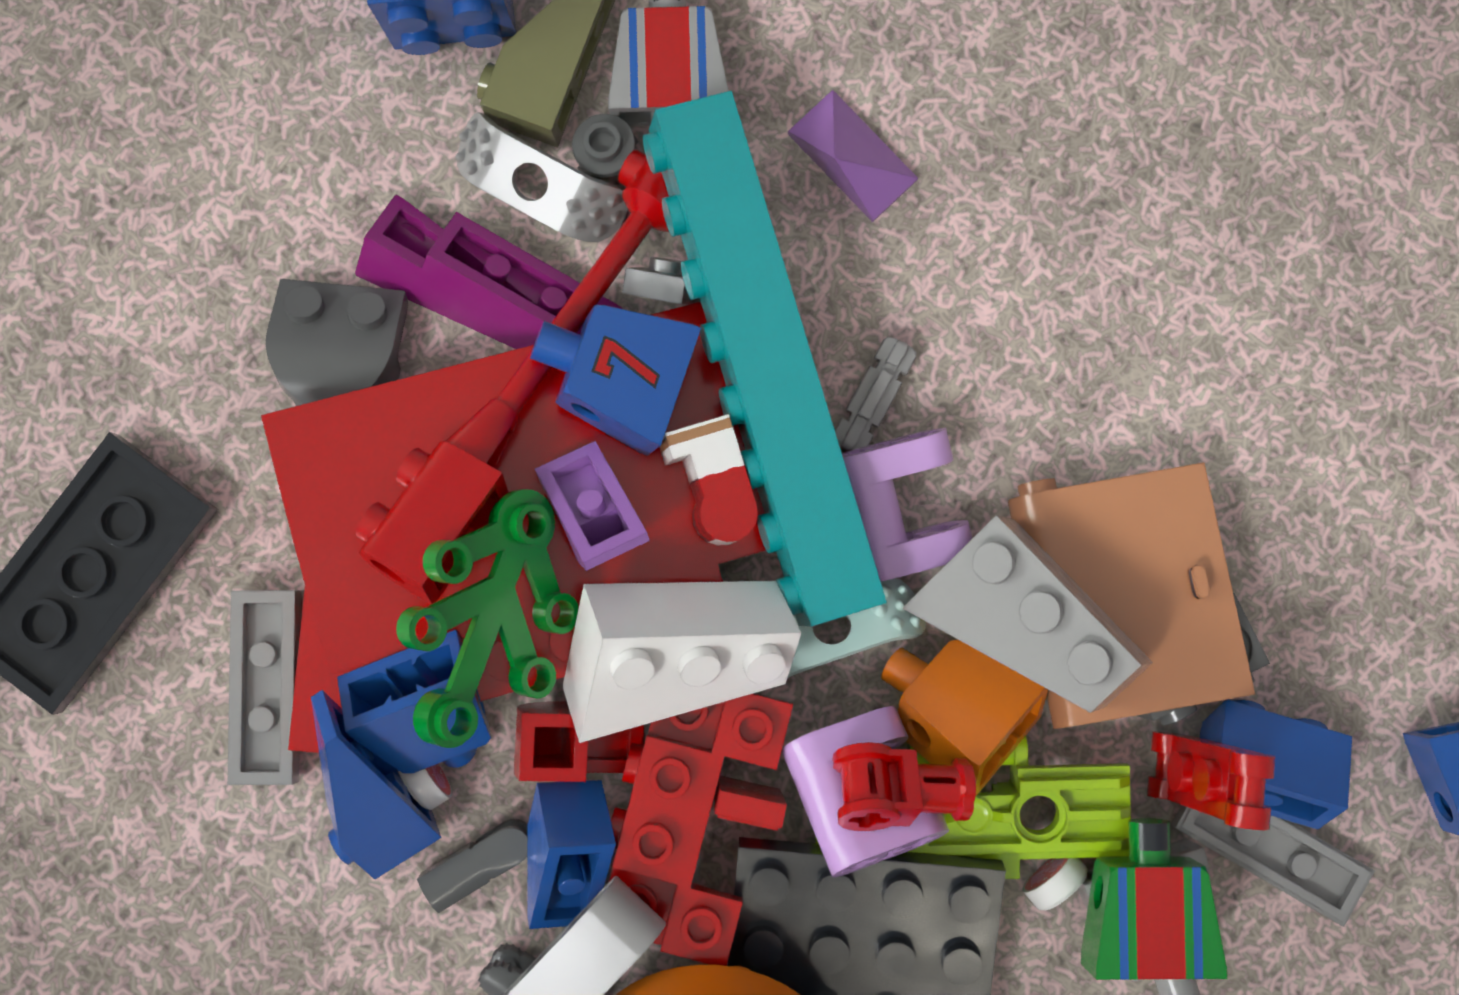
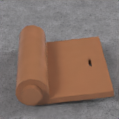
(1132, 555)

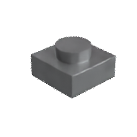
(658, 281)

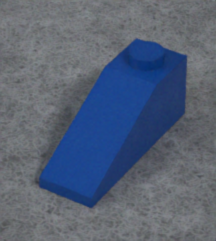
(367, 800)

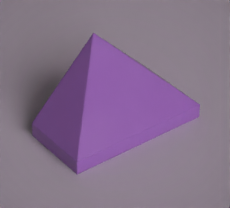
(852, 155)

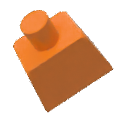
(964, 706)

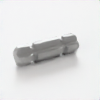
(875, 394)

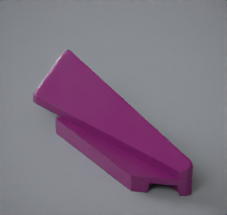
(464, 273)

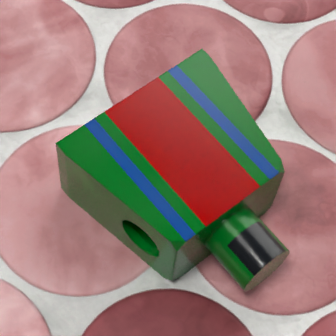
(1151, 913)

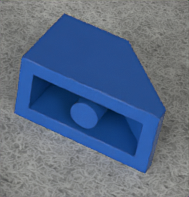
(566, 850)

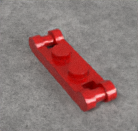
(1212, 778)

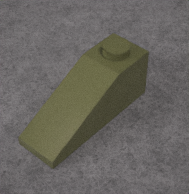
(544, 69)

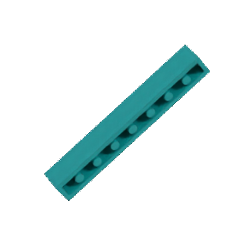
(763, 359)

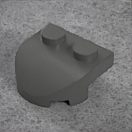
(334, 338)

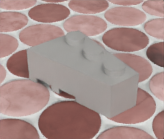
(1030, 616)

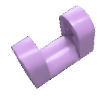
(872, 476)
(821, 793)

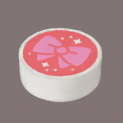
(428, 786)
(1055, 882)

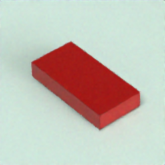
(749, 803)

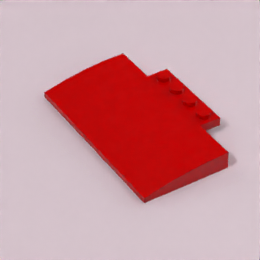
(346, 453)

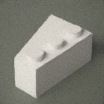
(673, 650)

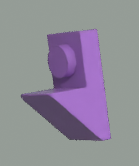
(591, 506)

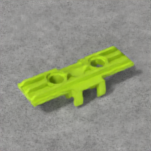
(1088, 819)

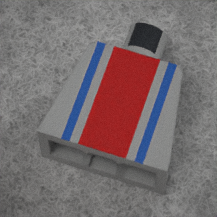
(664, 60)

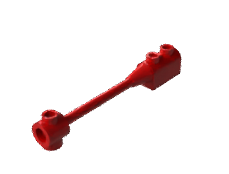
(458, 482)

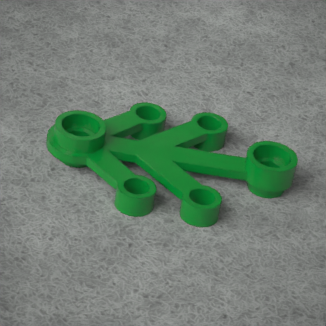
(493, 609)

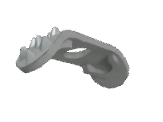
(573, 201)

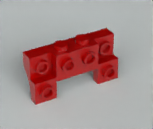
(669, 813)

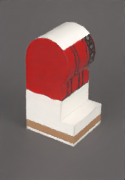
(718, 479)

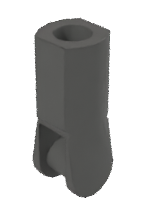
(474, 864)

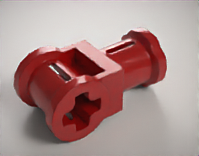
(891, 789)

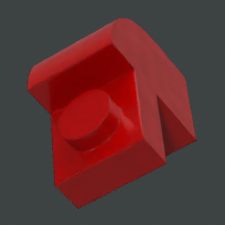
(551, 750)

